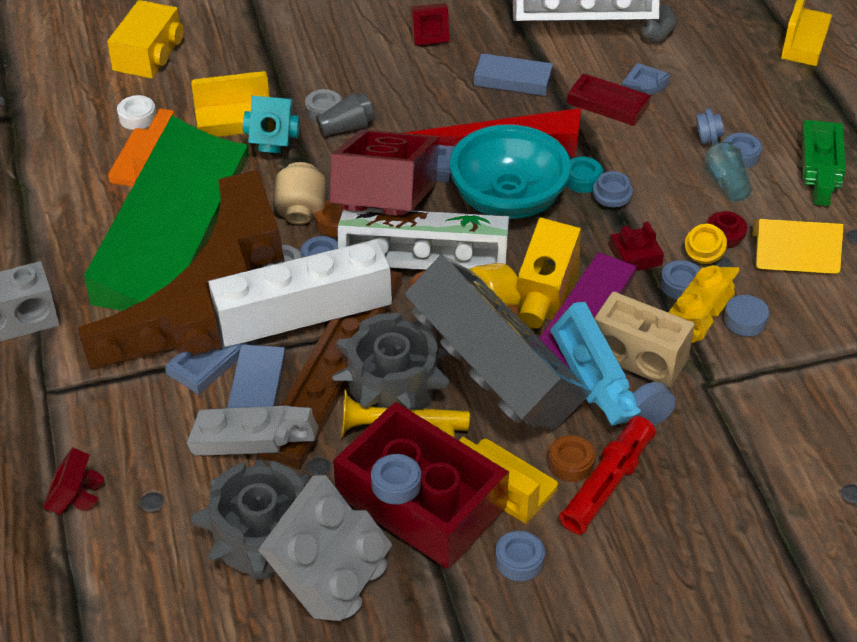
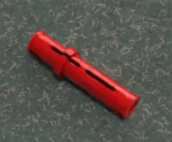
(618, 460)

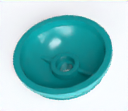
(509, 170)

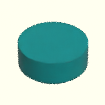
(583, 174)

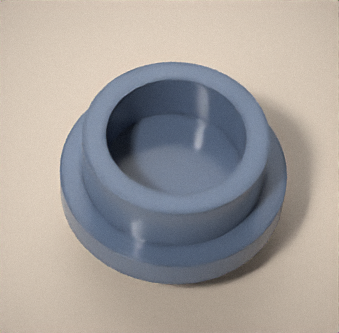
(709, 127)
(613, 189)

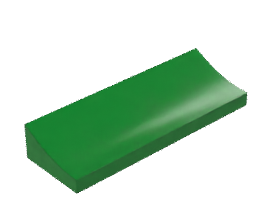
(164, 216)

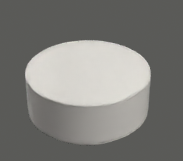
(136, 112)

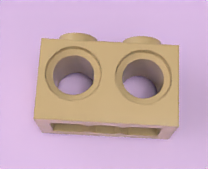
(645, 338)

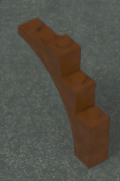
(183, 310)

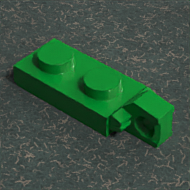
(823, 158)

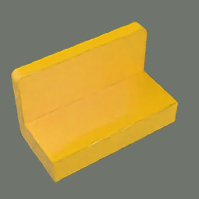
(805, 34)
(224, 99)
(798, 245)
(527, 486)

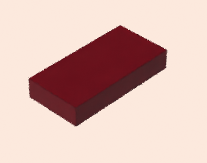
(608, 99)

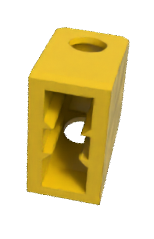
(543, 285)

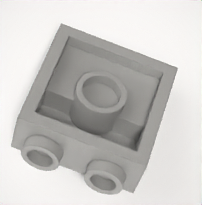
(326, 551)

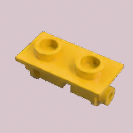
(705, 298)

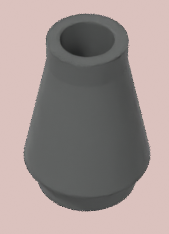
(347, 115)

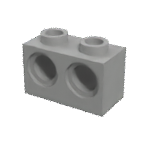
(25, 301)

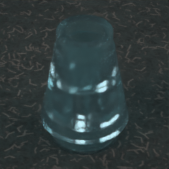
(728, 169)

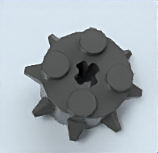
(392, 363)
(245, 511)

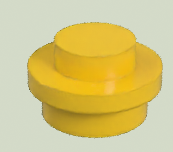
(705, 244)

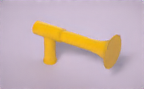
(446, 420)

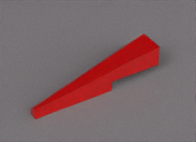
(559, 124)

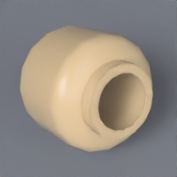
(299, 192)

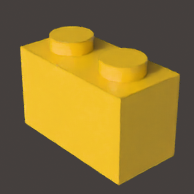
(145, 39)

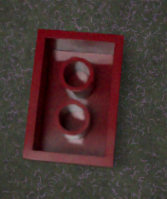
(383, 171)
(457, 492)

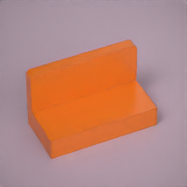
(137, 150)

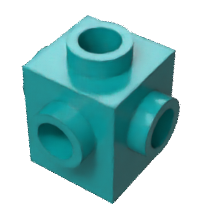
(286, 123)

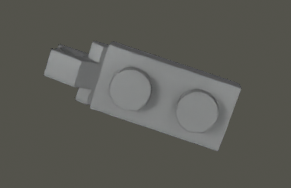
(250, 429)

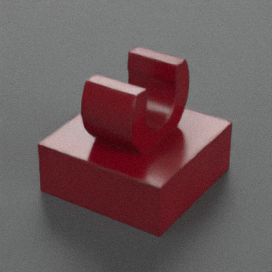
(430, 24)
(637, 247)
(69, 483)

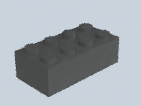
(496, 344)

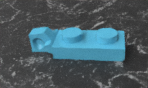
(594, 363)

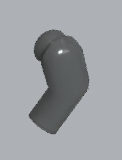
(659, 30)

